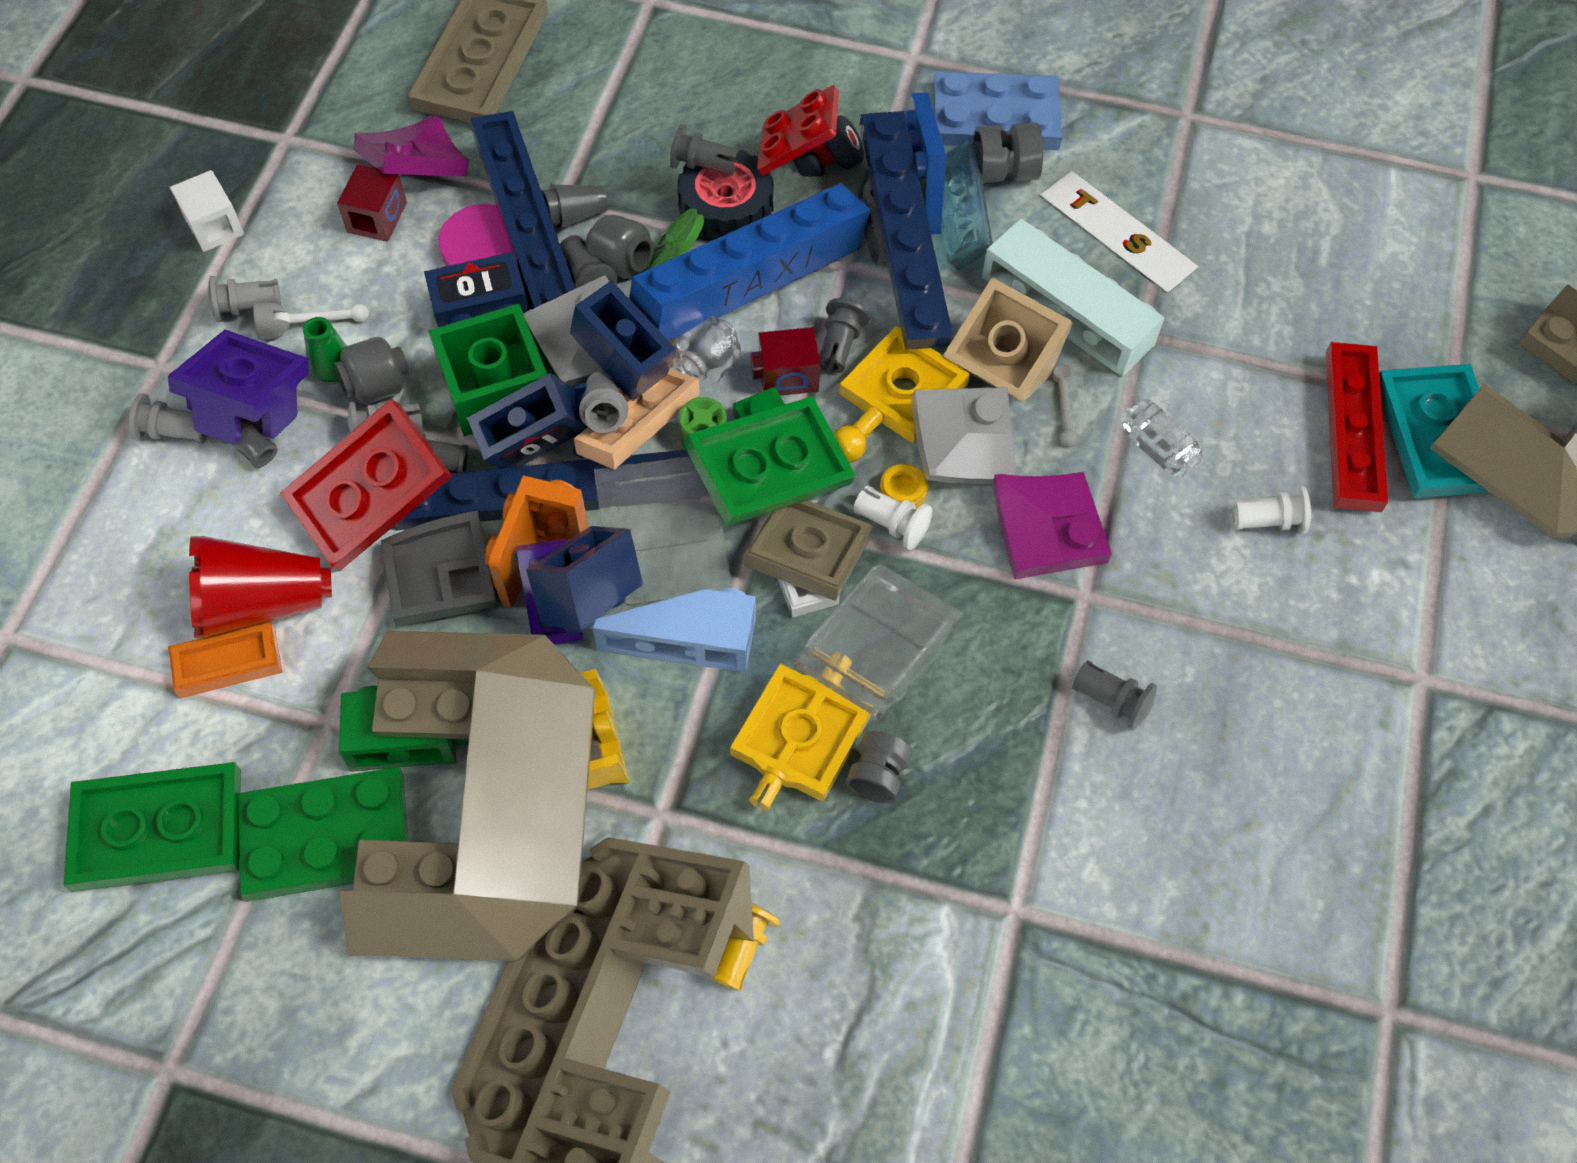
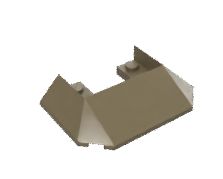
(1511, 450)
(520, 807)
(539, 1056)

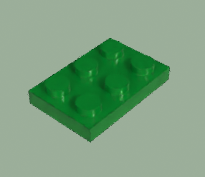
(769, 460)
(152, 827)
(310, 831)

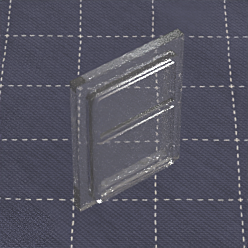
(671, 527)

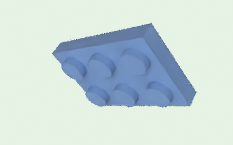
(987, 99)

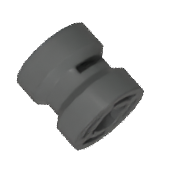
(879, 766)

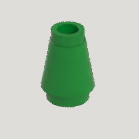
(322, 348)

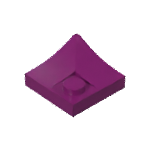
(413, 150)
(1049, 523)

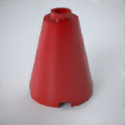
(250, 585)

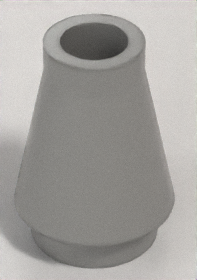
(602, 404)

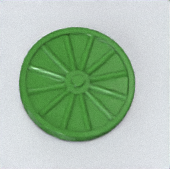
(677, 237)

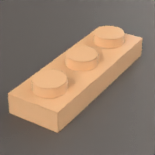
(644, 419)

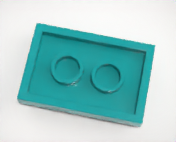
(1418, 410)

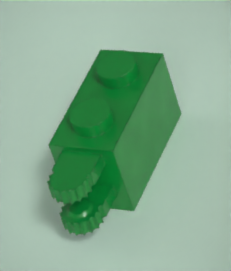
(367, 751)

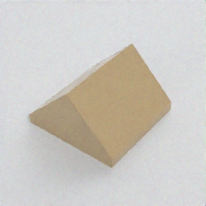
(1009, 340)

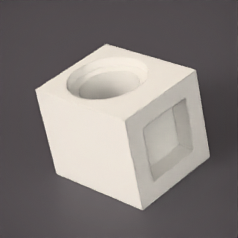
(207, 210)

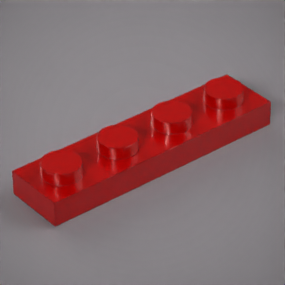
(1356, 427)

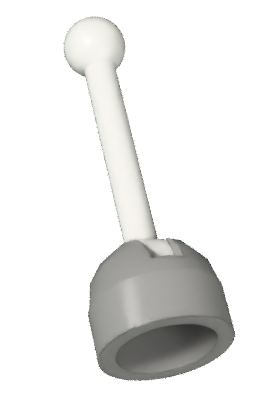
(273, 320)

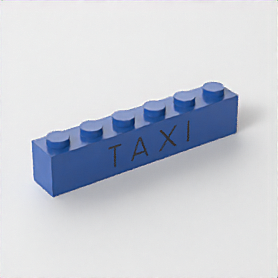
(750, 261)

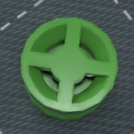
(700, 414)

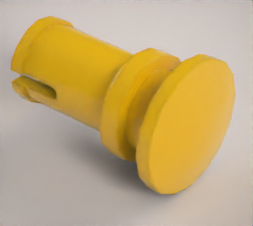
(739, 952)

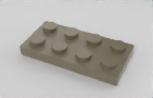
(477, 58)

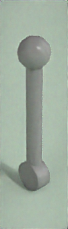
(1061, 375)

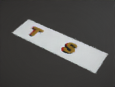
(1120, 231)

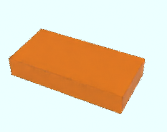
(224, 659)

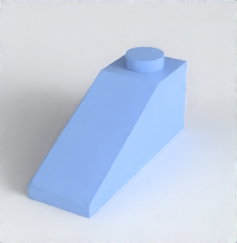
(690, 629)

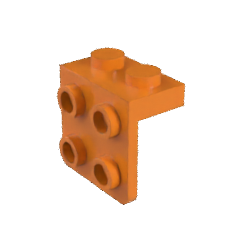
(532, 515)

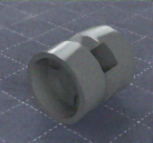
(1009, 152)

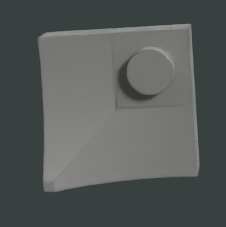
(551, 332)
(964, 434)

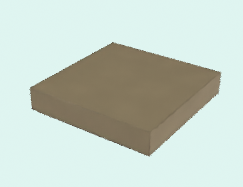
(809, 547)

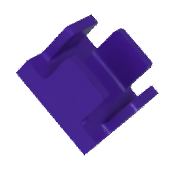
(236, 380)

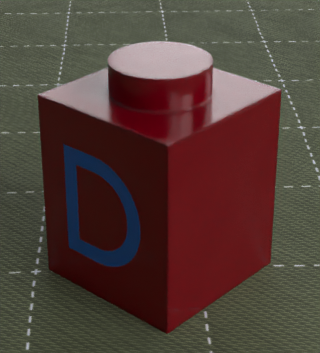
(372, 203)
(787, 361)

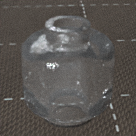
(707, 350)

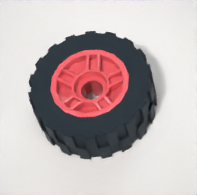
(725, 199)

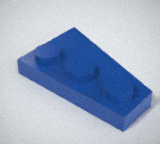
(928, 156)

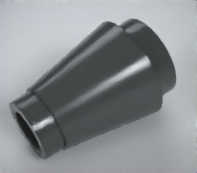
(574, 203)

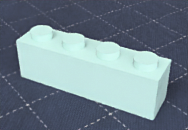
(1104, 316)

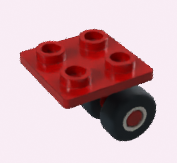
(810, 136)

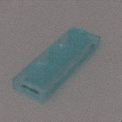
(964, 207)

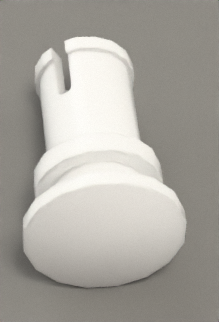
(1274, 511)
(896, 516)

